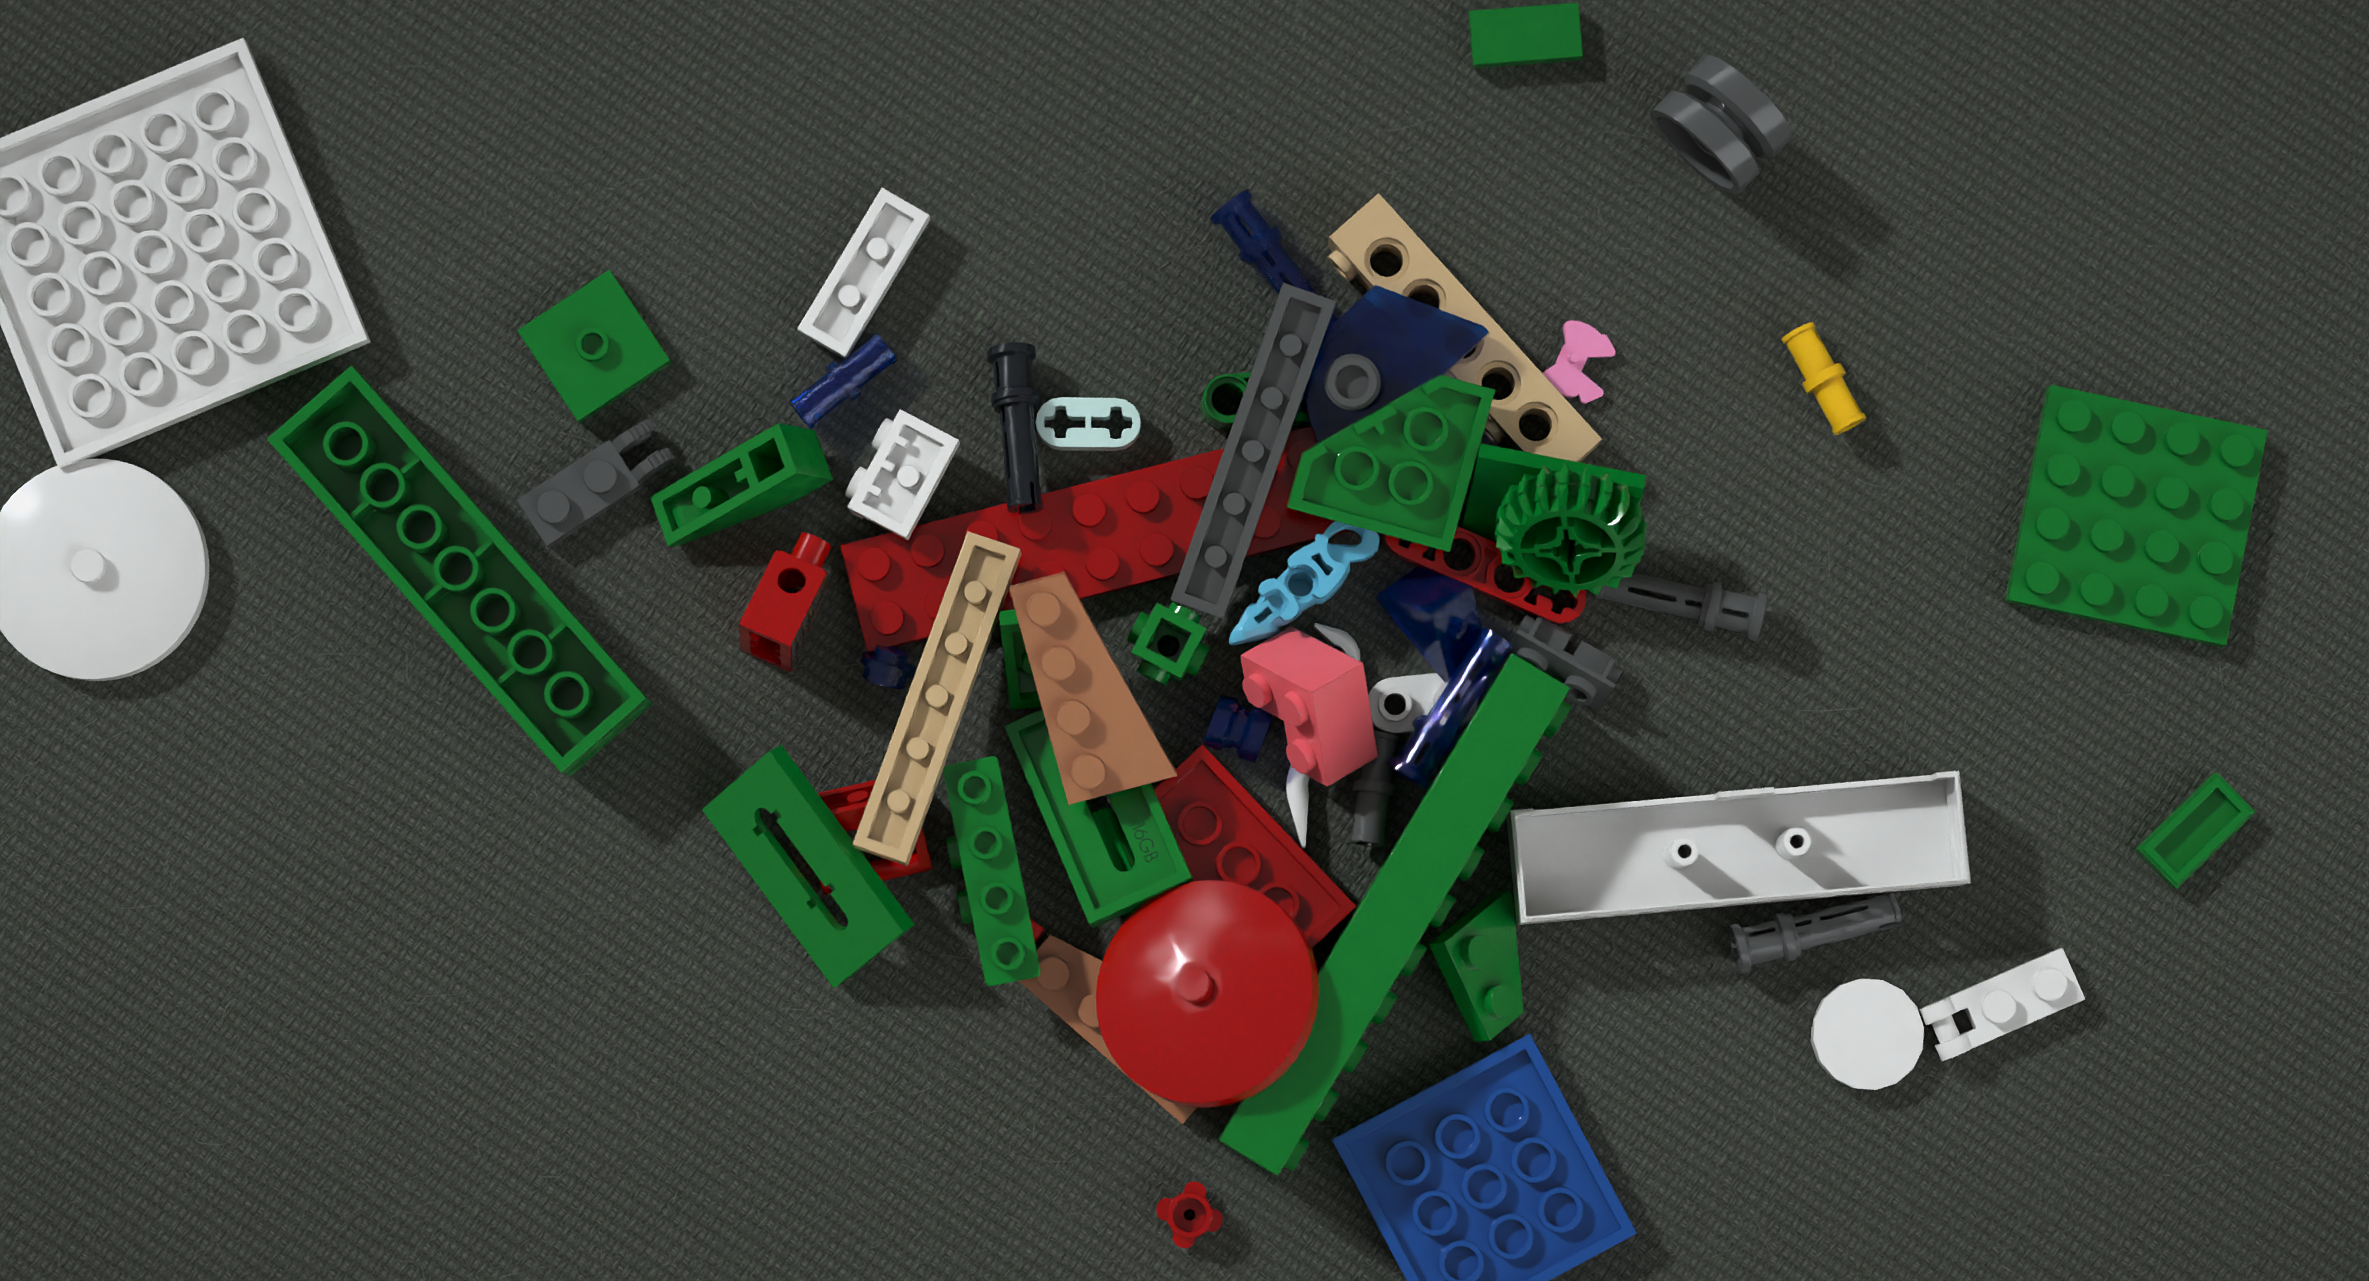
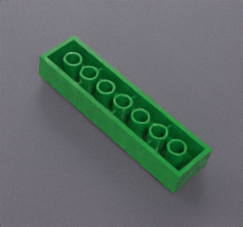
(459, 571)

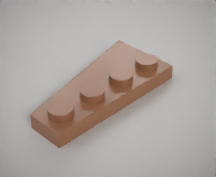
(1088, 708)
(1069, 990)

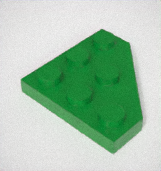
(1400, 465)

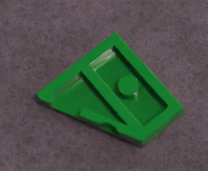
(1483, 966)

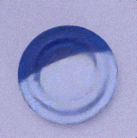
(887, 667)

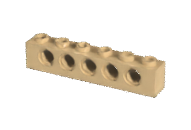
(1381, 229)

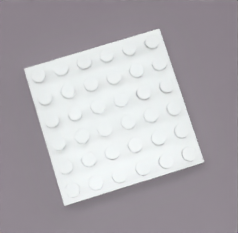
(162, 256)

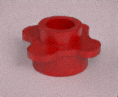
(1187, 1230)

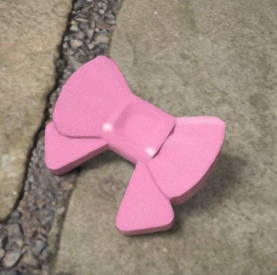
(1580, 344)

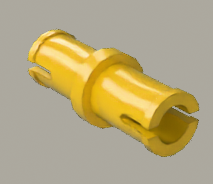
(1823, 378)

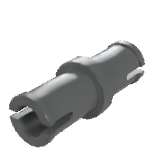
(1373, 794)

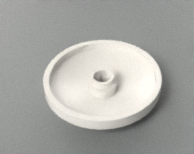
(99, 570)

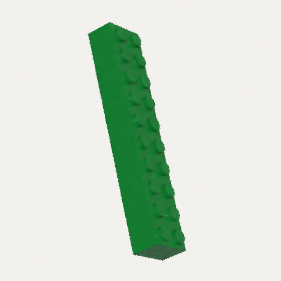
(1401, 904)

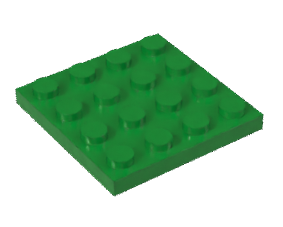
(2136, 516)

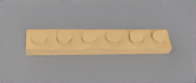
(937, 699)

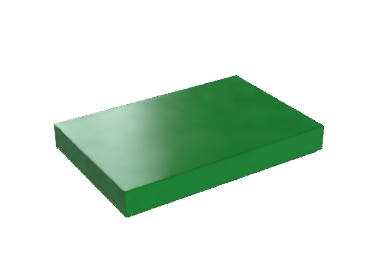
(1501, 467)

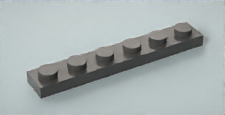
(1253, 450)

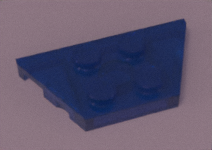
(1404, 341)

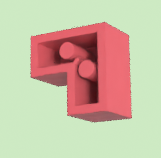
(1319, 699)

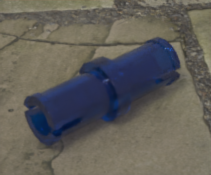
(843, 381)

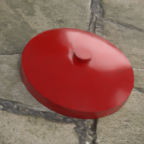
(1207, 993)

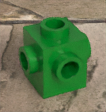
(1168, 622)

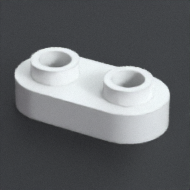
(1419, 696)

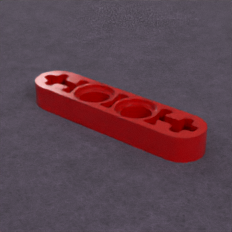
(1481, 575)

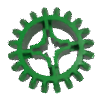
(1570, 530)

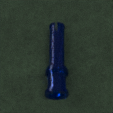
(1263, 241)
(1488, 650)

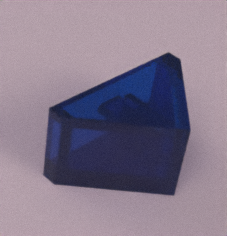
(1435, 616)

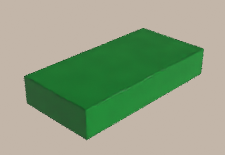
(1525, 35)
(2194, 830)

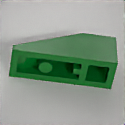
(743, 484)

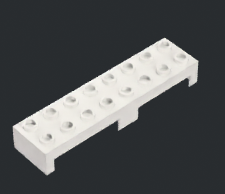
(1738, 848)

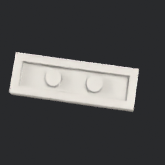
(864, 273)

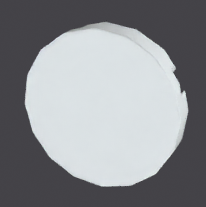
(1867, 1034)

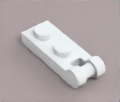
(2004, 1003)

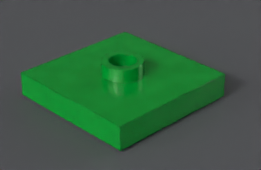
(594, 346)

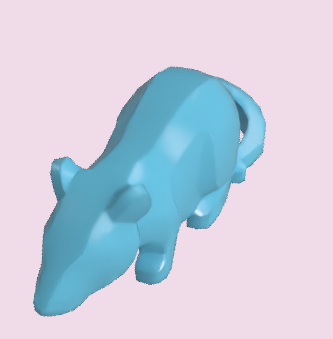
(1310, 579)

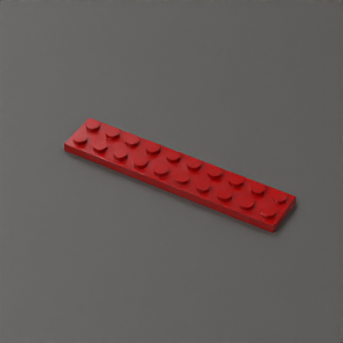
(1096, 532)

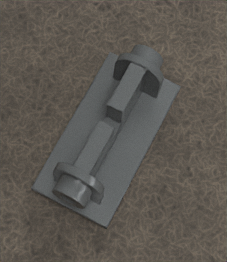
(1587, 673)

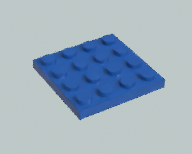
(1485, 1176)

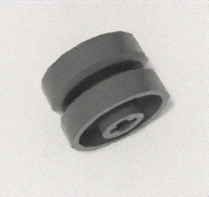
(1721, 124)

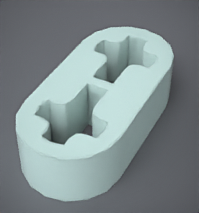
(1088, 410)

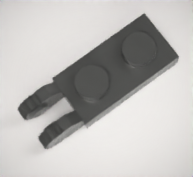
(591, 485)

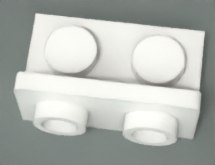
(902, 473)

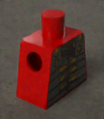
(780, 621)

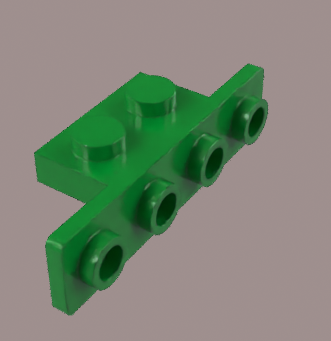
(991, 871)

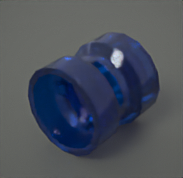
(1237, 728)

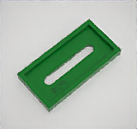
(1097, 883)
(870, 907)

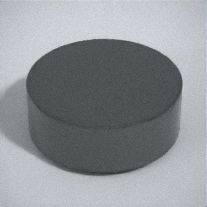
(1353, 382)

